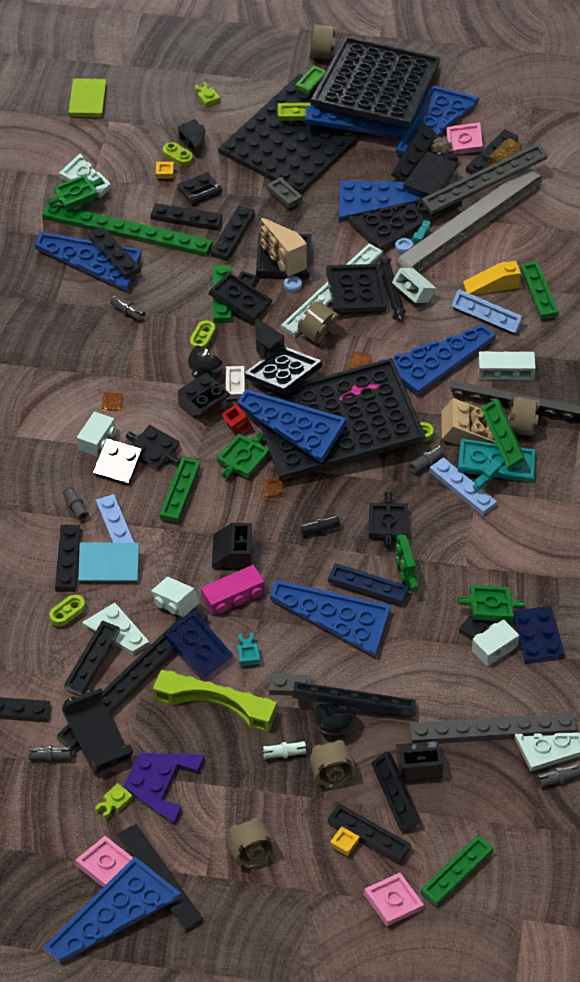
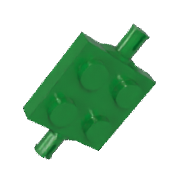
(75, 192)
(243, 455)
(405, 561)
(491, 603)

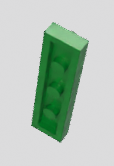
(539, 290)
(220, 312)
(503, 434)
(180, 490)
(456, 870)

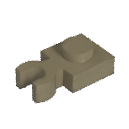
(440, 144)

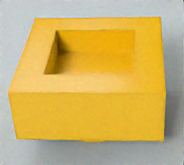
(164, 170)
(344, 841)

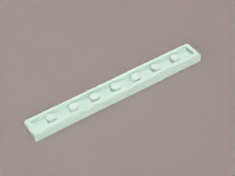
(367, 255)

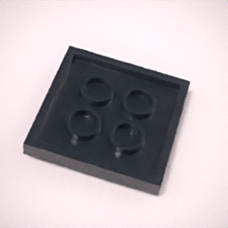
(267, 267)
(356, 288)
(283, 369)

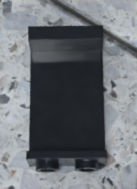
(95, 731)

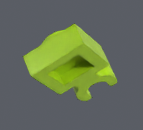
(207, 96)
(115, 800)

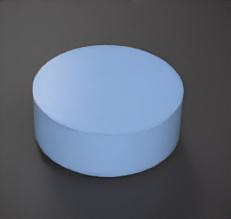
(403, 245)
(292, 284)

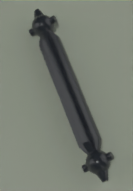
(391, 288)

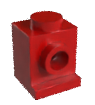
(237, 420)

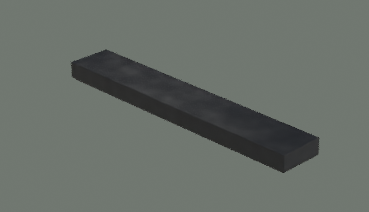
(354, 698)
(140, 847)

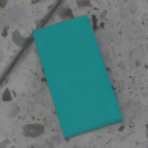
(476, 454)

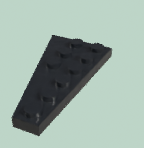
(395, 222)

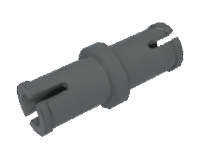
(128, 307)
(426, 459)
(75, 503)
(50, 753)
(559, 775)

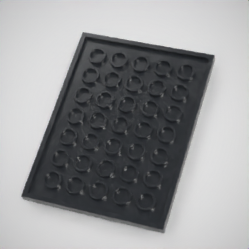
(376, 81)
(287, 148)
(375, 418)

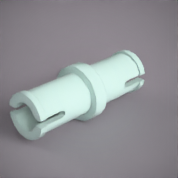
(284, 750)

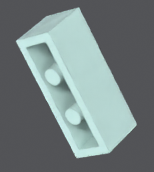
(506, 366)

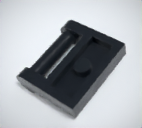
(199, 188)

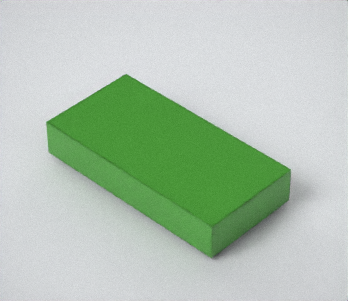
(310, 80)

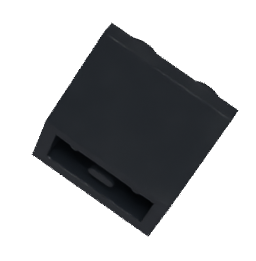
(201, 395)
(232, 546)
(420, 760)

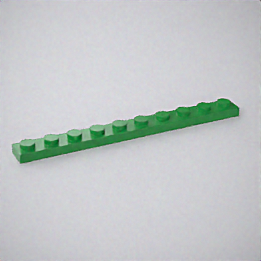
(128, 229)

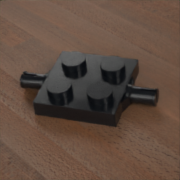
(156, 446)
(388, 519)

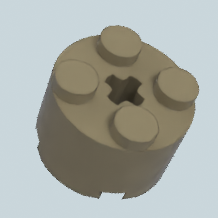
(322, 42)
(318, 322)
(523, 415)
(332, 764)
(251, 843)

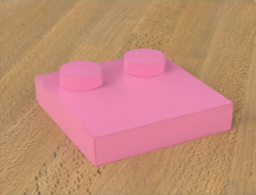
(465, 138)
(103, 861)
(393, 899)

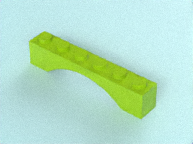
(176, 689)

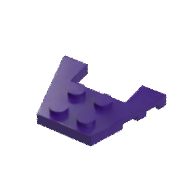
(152, 777)

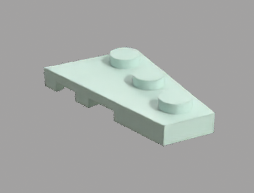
(79, 167)
(130, 637)
(548, 750)

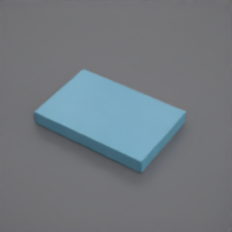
(108, 562)

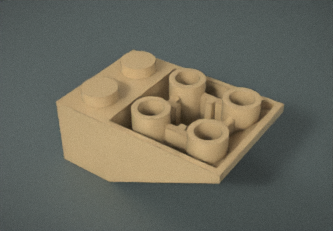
(284, 247)
(464, 422)

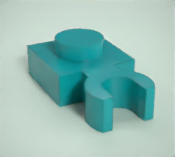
(422, 233)
(489, 472)
(248, 651)

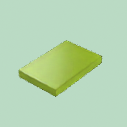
(87, 98)

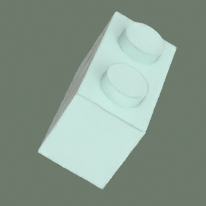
(414, 285)
(95, 433)
(175, 596)
(495, 642)

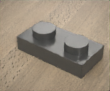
(284, 192)
(284, 683)

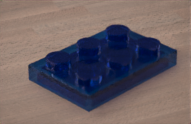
(538, 635)
(197, 644)

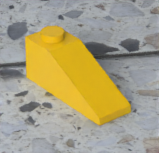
(495, 279)

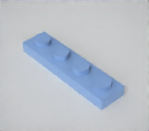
(487, 311)
(462, 486)
(114, 520)

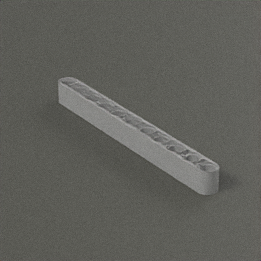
(470, 220)

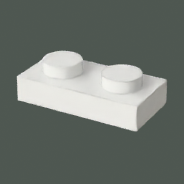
(235, 381)

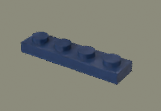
(368, 584)

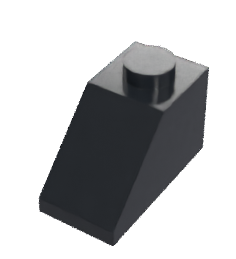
(192, 136)
(266, 338)

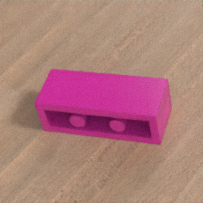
(232, 590)

